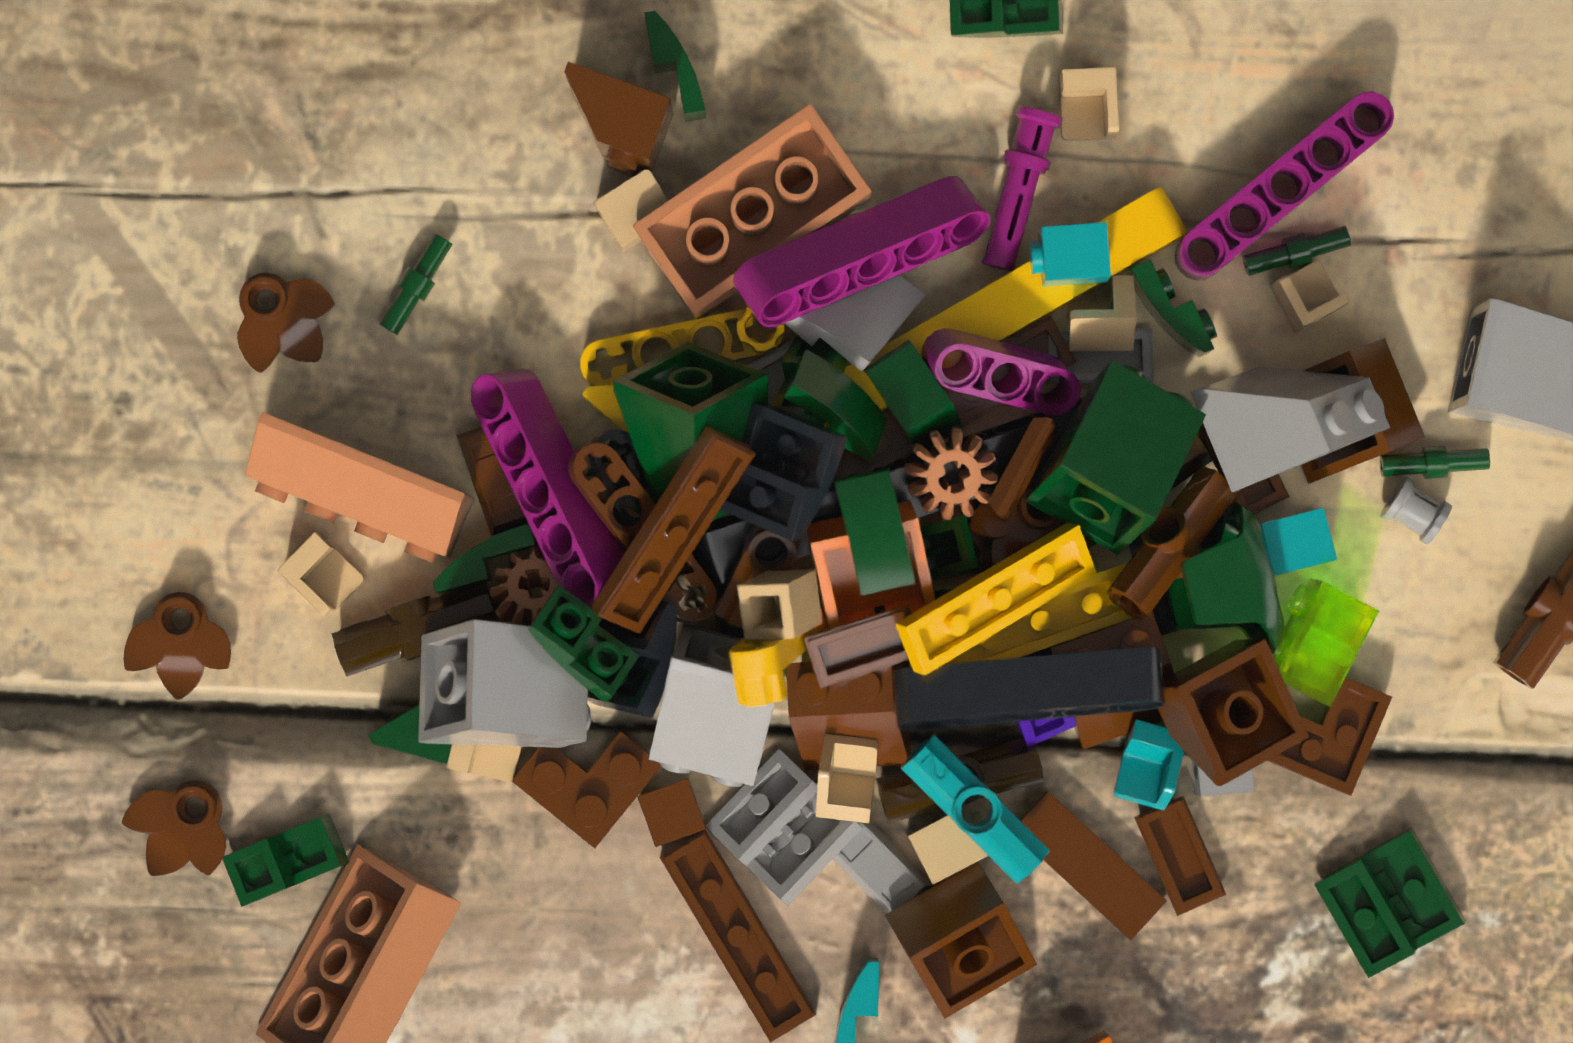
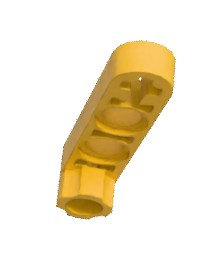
(675, 336)
(760, 666)

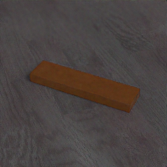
(673, 529)
(738, 935)

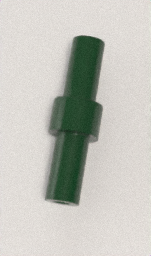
(1296, 250)
(416, 284)
(1434, 462)

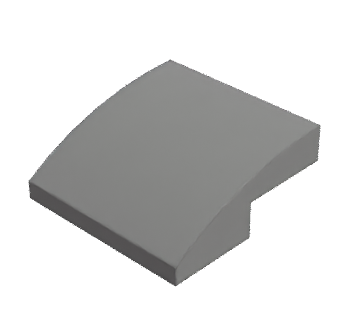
(862, 321)
(777, 828)

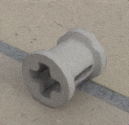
(1416, 510)

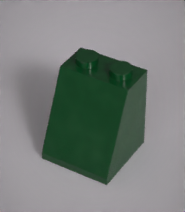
(676, 398)
(1117, 457)

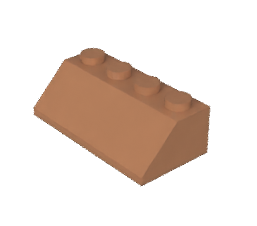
(750, 204)
(356, 486)
(361, 956)

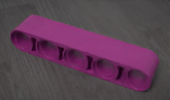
(1302, 168)
(861, 251)
(535, 462)

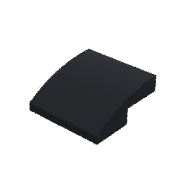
(788, 472)
(647, 679)

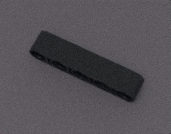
(1030, 688)

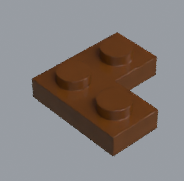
(1341, 741)
(592, 799)

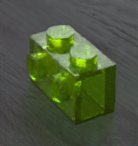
(1322, 639)

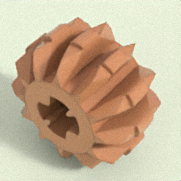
(933, 468)
(516, 586)

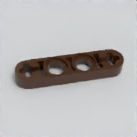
(625, 534)

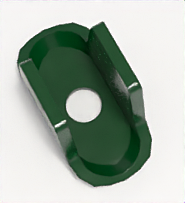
(1230, 584)

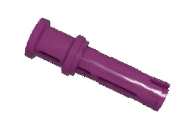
(1026, 162)

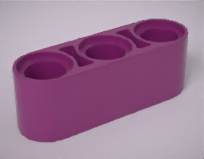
(1021, 384)

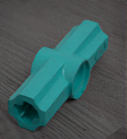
(1000, 833)

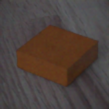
(671, 812)

